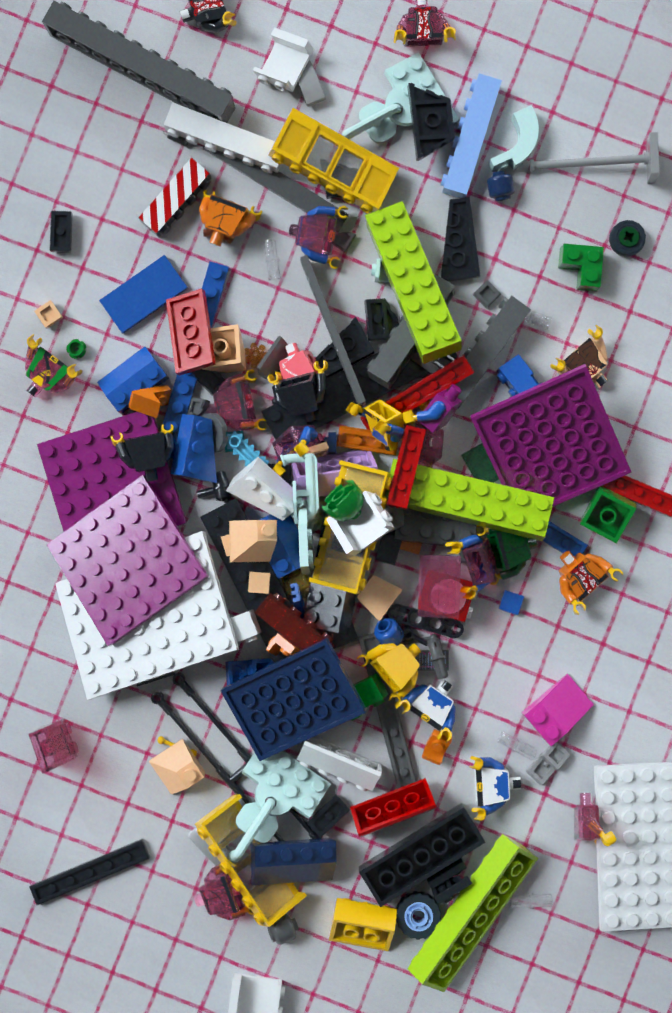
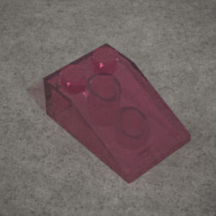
(53, 745)

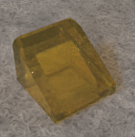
(295, 577)

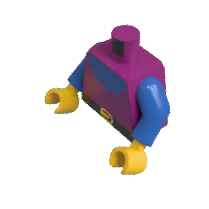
(438, 411)

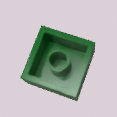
(608, 514)

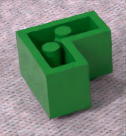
(587, 261)
(371, 691)

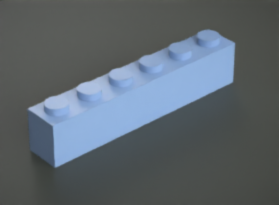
(472, 134)

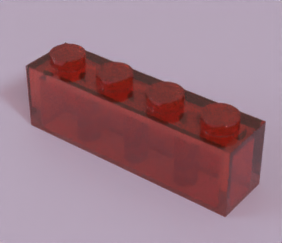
(289, 623)

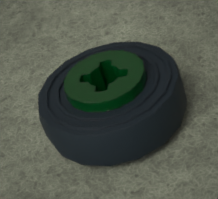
(621, 243)

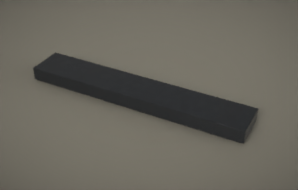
(89, 872)

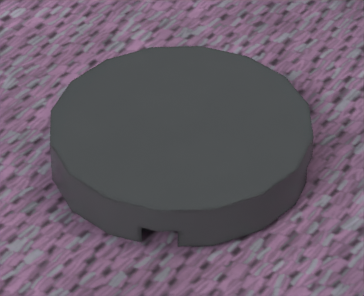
(219, 431)

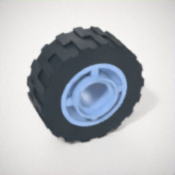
(418, 902)

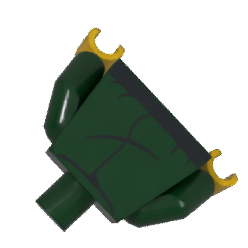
(509, 551)

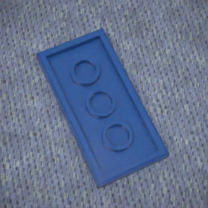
(143, 294)

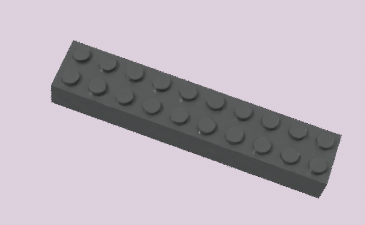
(137, 63)

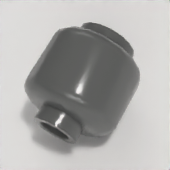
(283, 930)

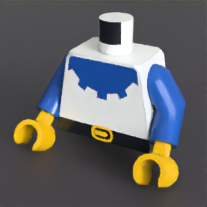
(432, 706)
(491, 785)

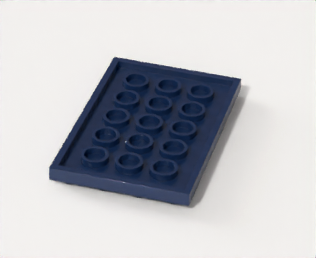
(293, 699)

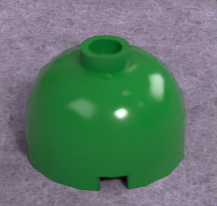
(344, 502)

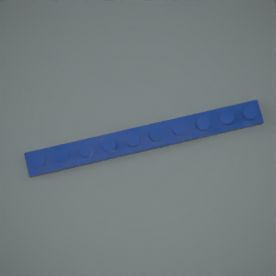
(185, 384)

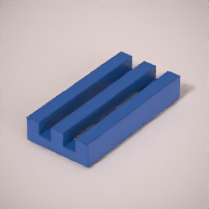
(298, 600)

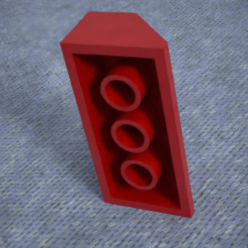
(393, 807)

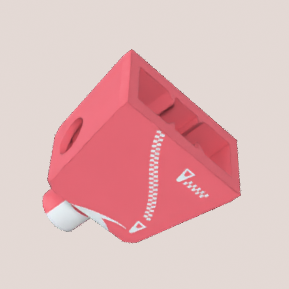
(297, 362)

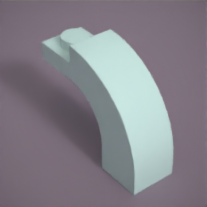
(527, 129)

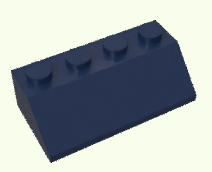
(293, 861)

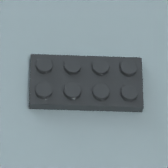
(432, 529)

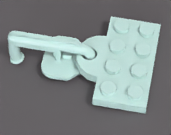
(382, 119)
(307, 514)
(286, 786)

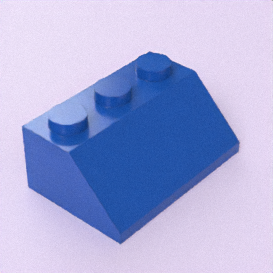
(135, 373)
(286, 551)

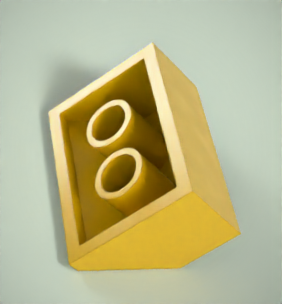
(363, 924)

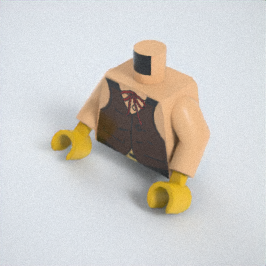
(590, 353)

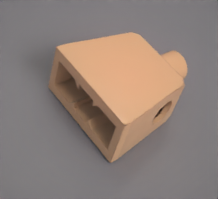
(378, 596)

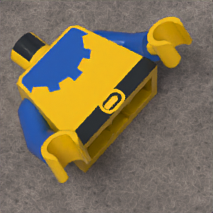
(383, 420)

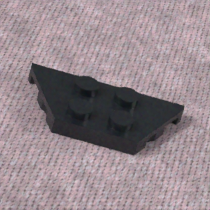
(430, 121)

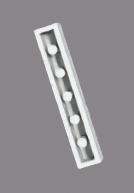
(221, 137)

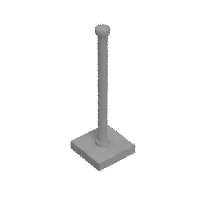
(650, 159)

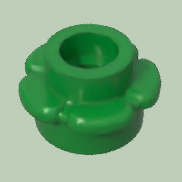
(71, 348)

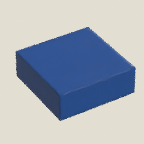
(511, 602)

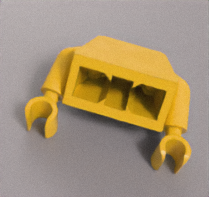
(395, 666)

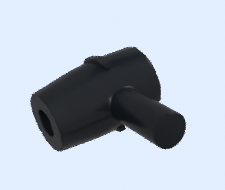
(218, 488)

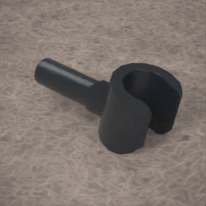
(411, 635)

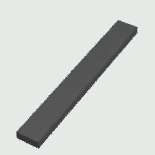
(281, 186)
(333, 332)
(390, 724)

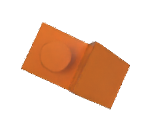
(149, 400)

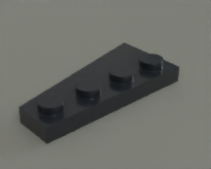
(460, 248)

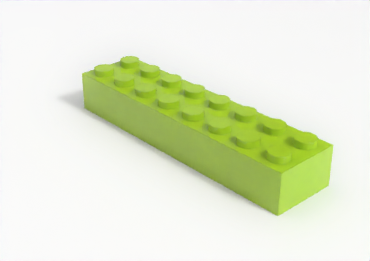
(413, 282)
(479, 502)
(472, 913)

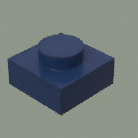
(331, 442)

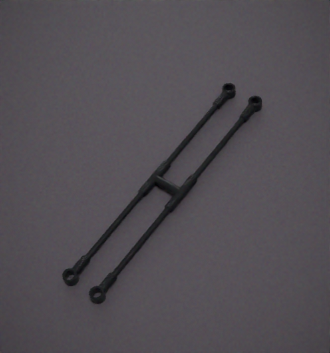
(229, 780)

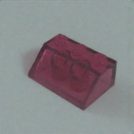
(439, 586)

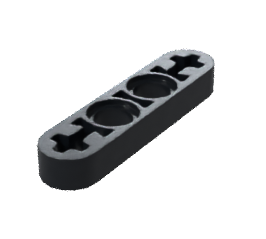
(424, 623)

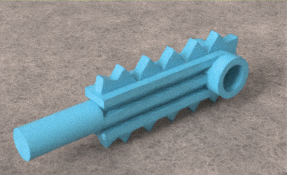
(241, 447)

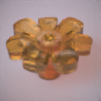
(255, 360)

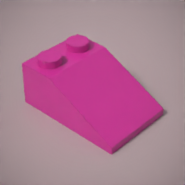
(558, 709)

